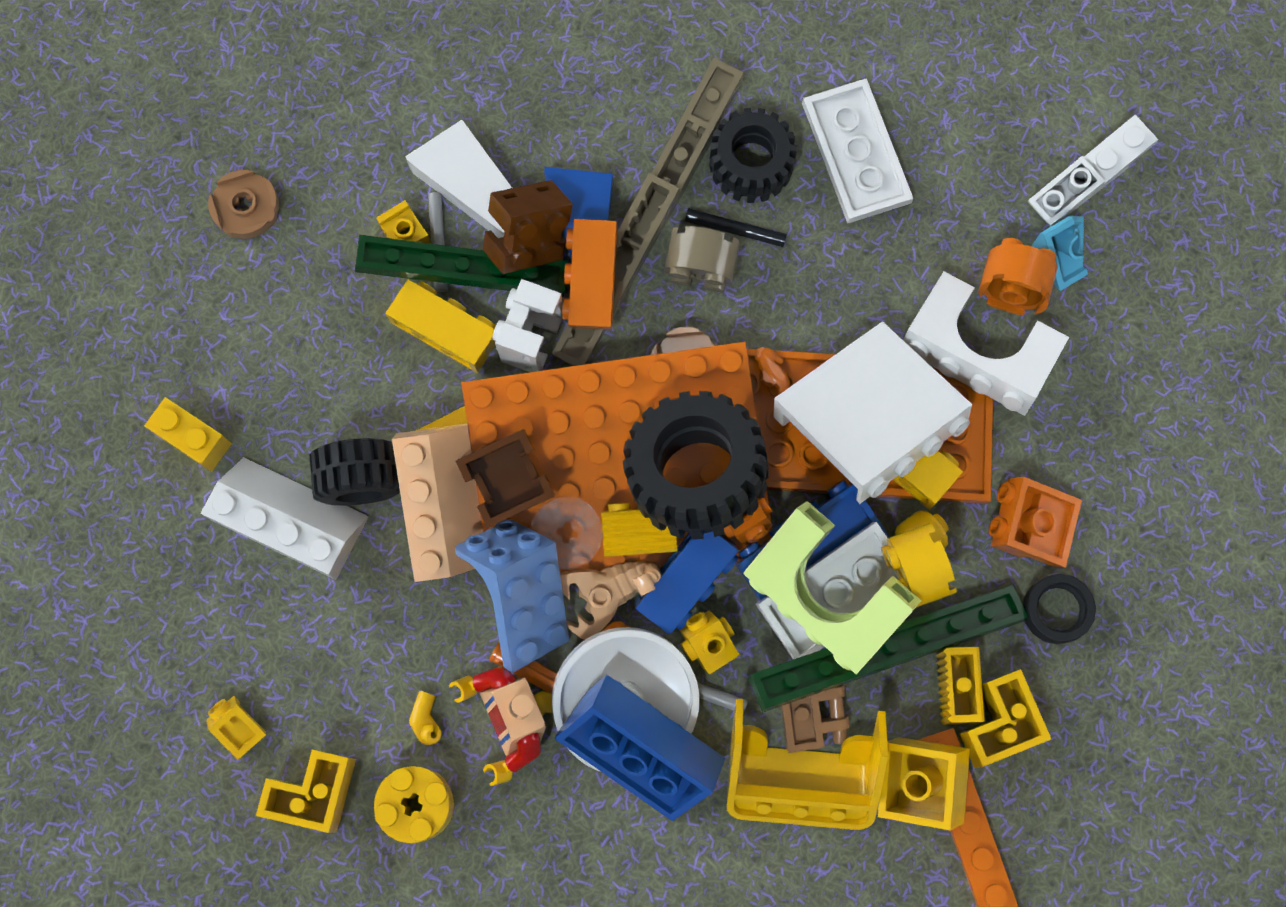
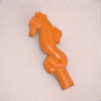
(771, 372)

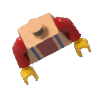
(512, 715)

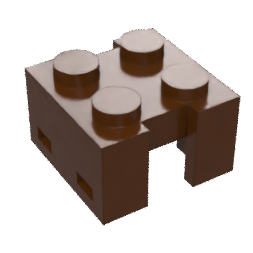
(532, 226)
(506, 478)

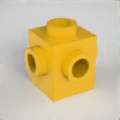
(708, 641)

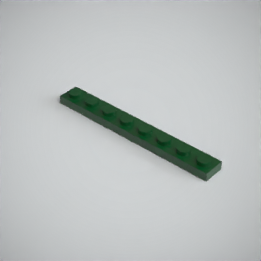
(910, 641)

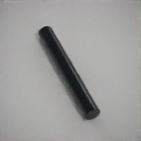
(735, 227)

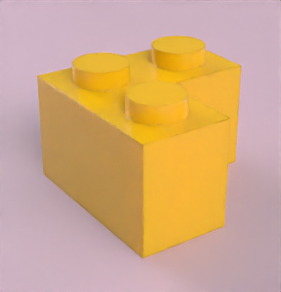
(1014, 722)
(318, 801)

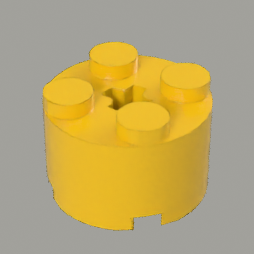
(920, 564)
(394, 813)

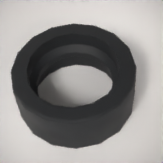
(1082, 595)

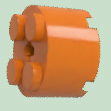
(1018, 277)

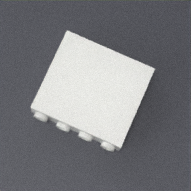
(874, 410)

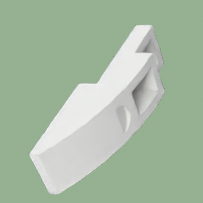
(1093, 171)

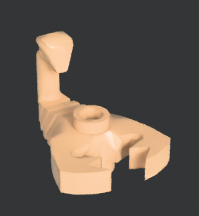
(607, 590)

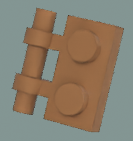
(804, 723)

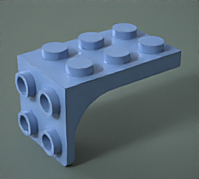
(524, 589)

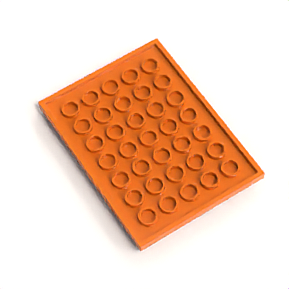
(585, 416)

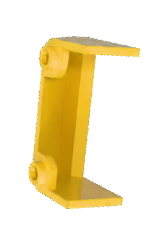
(806, 785)

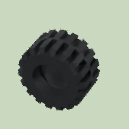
(755, 129)
(354, 472)

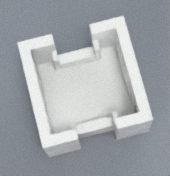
(529, 307)

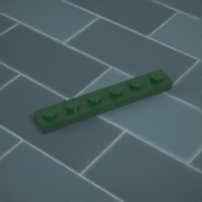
(448, 265)

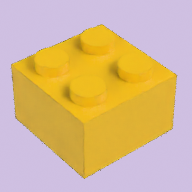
(925, 784)

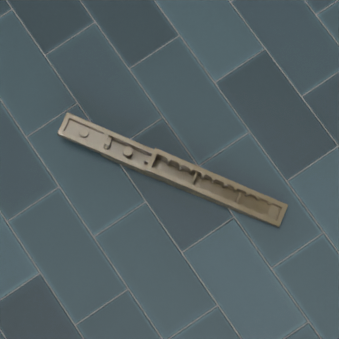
(659, 196)

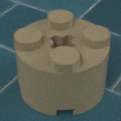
(701, 257)

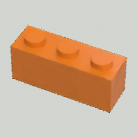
(591, 274)

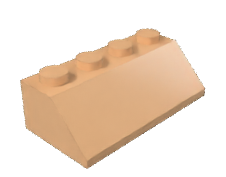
(436, 499)

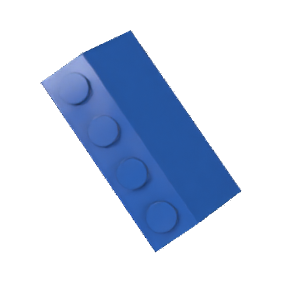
(641, 748)

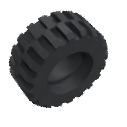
(689, 422)

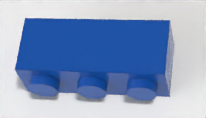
(686, 579)

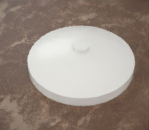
(637, 660)

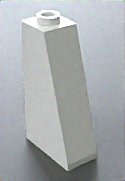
(461, 172)

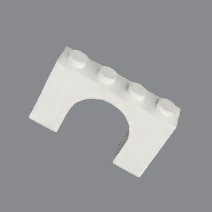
(1008, 380)

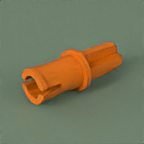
(533, 672)

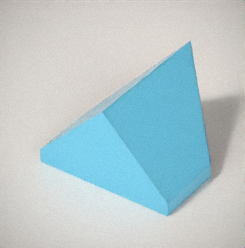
(1067, 242)

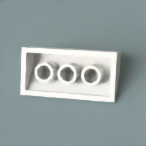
(284, 517)

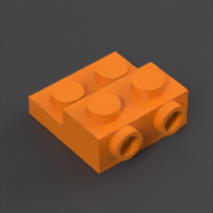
(1035, 521)

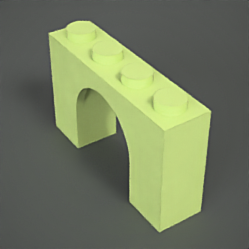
(781, 576)

